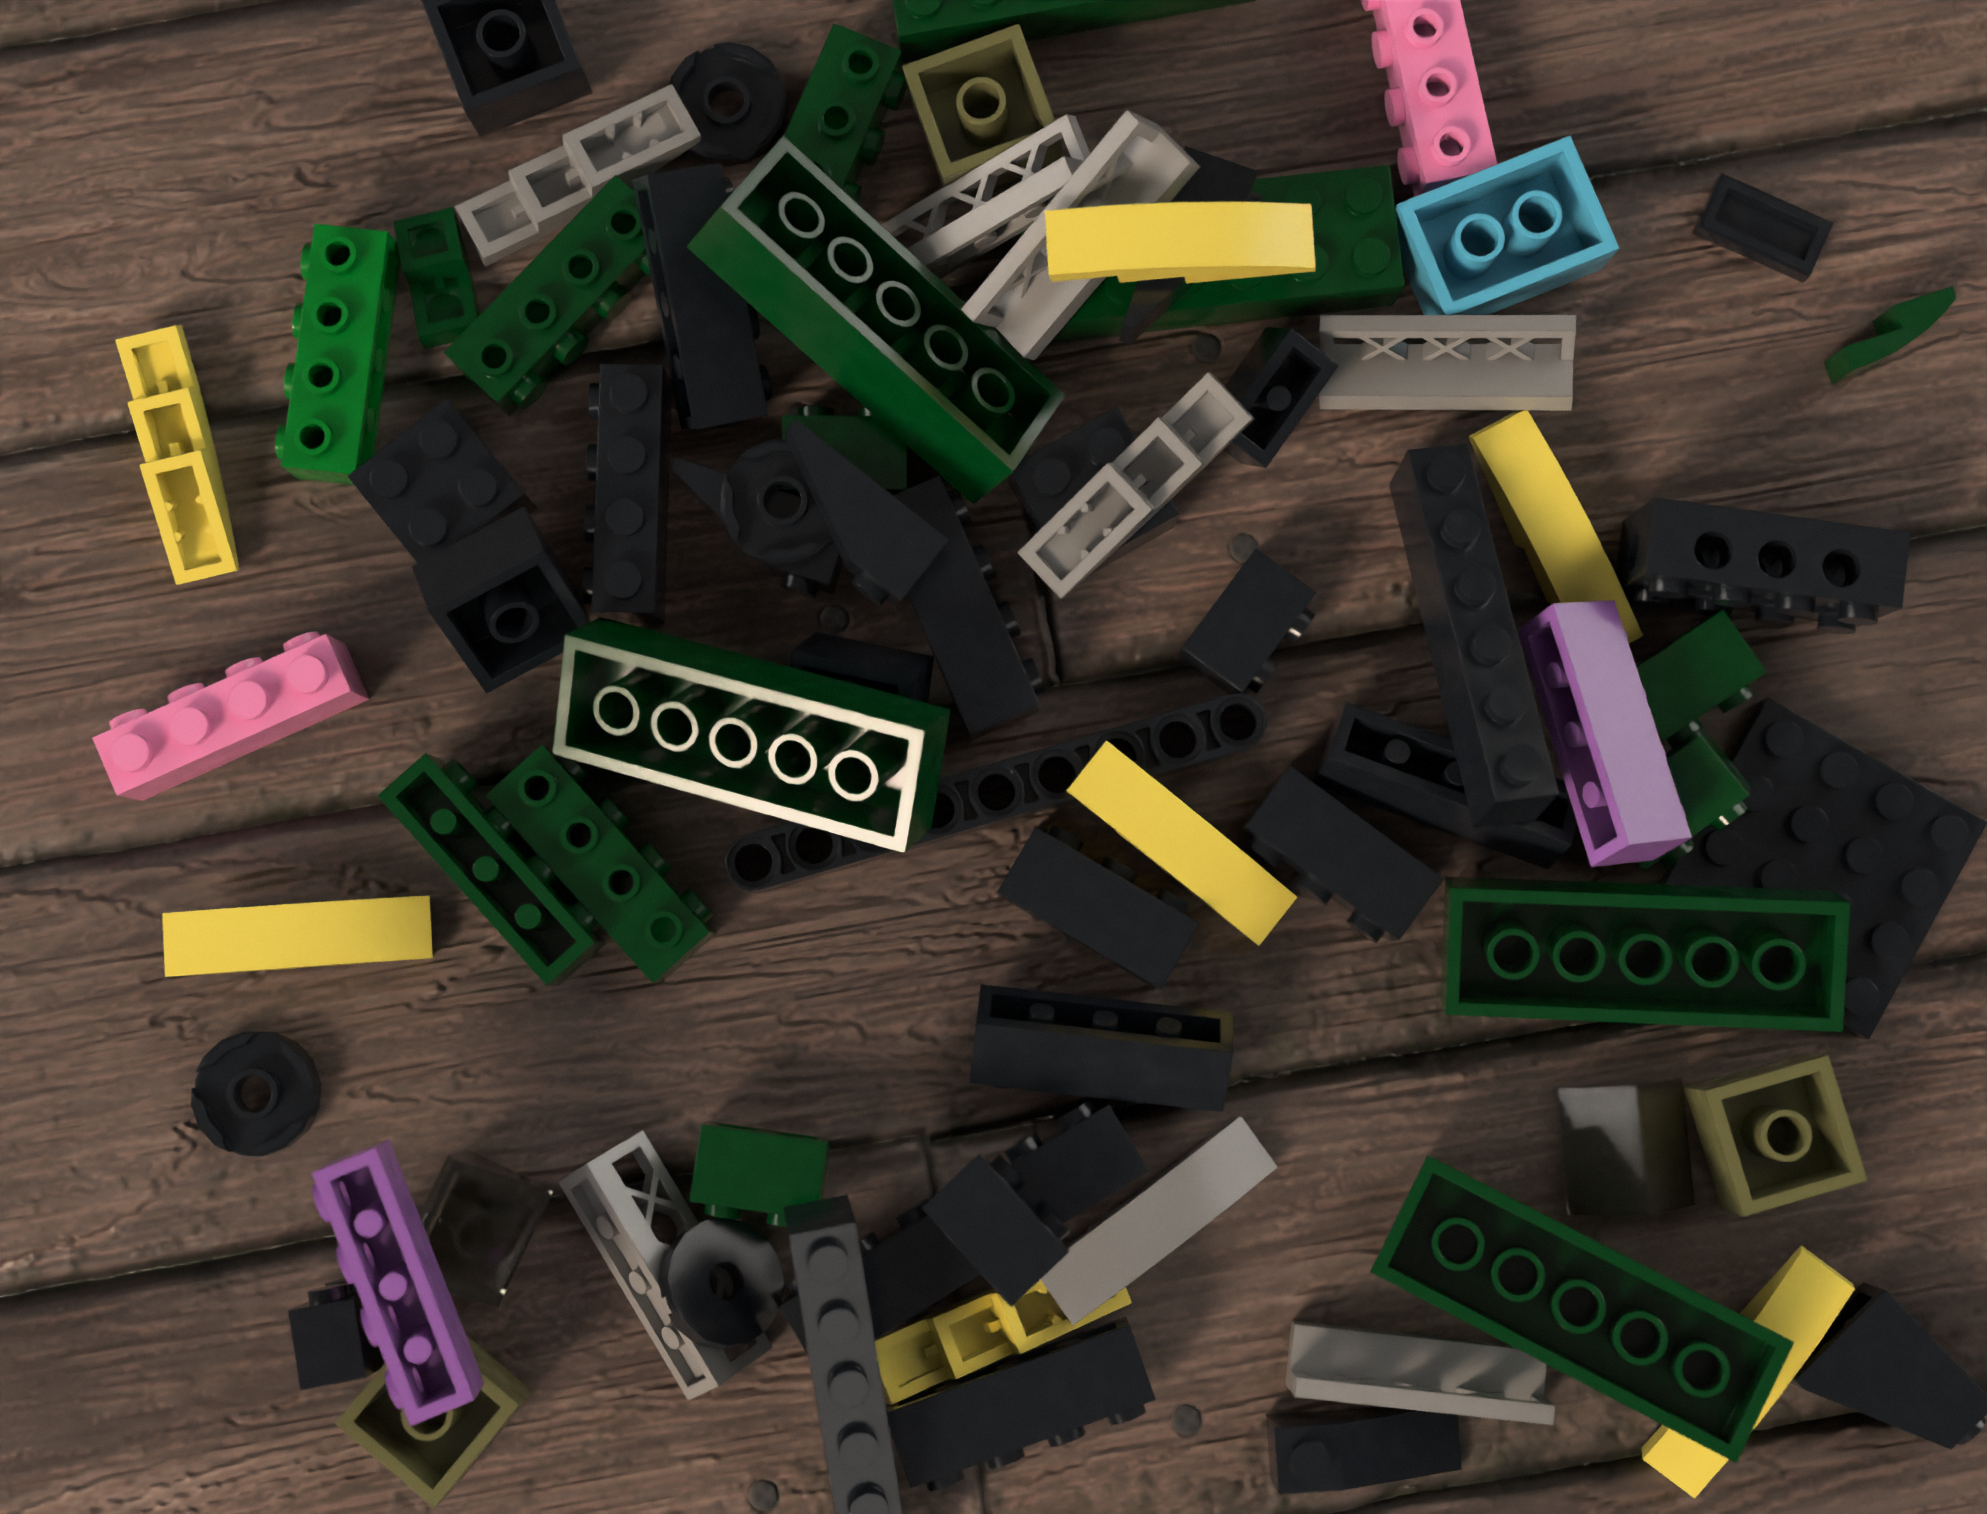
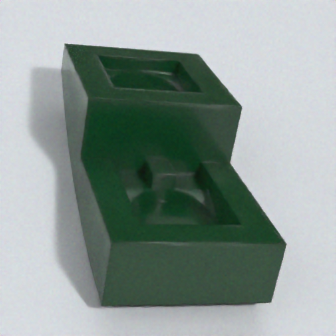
(437, 275)
(1894, 330)

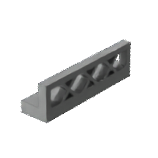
(1128, 166)
(997, 218)
(1447, 369)
(636, 1257)
(1416, 1373)

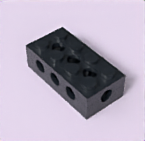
(1761, 565)

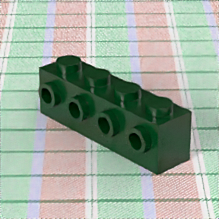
(846, 104)
(556, 301)
(602, 864)
(492, 869)

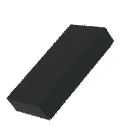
(1762, 227)

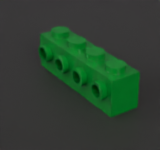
(339, 353)

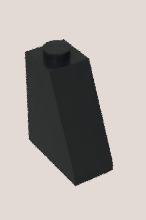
(1893, 1371)

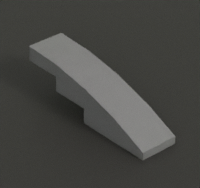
(561, 182)
(1135, 485)
(1158, 1218)

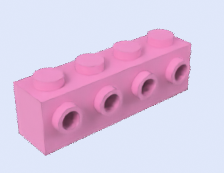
(1431, 91)
(231, 717)

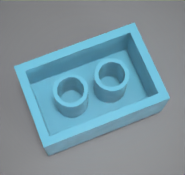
(1504, 233)

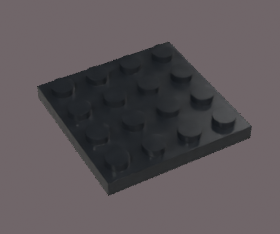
(1845, 825)

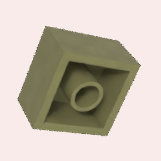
(979, 103)
(1775, 1134)
(443, 1448)

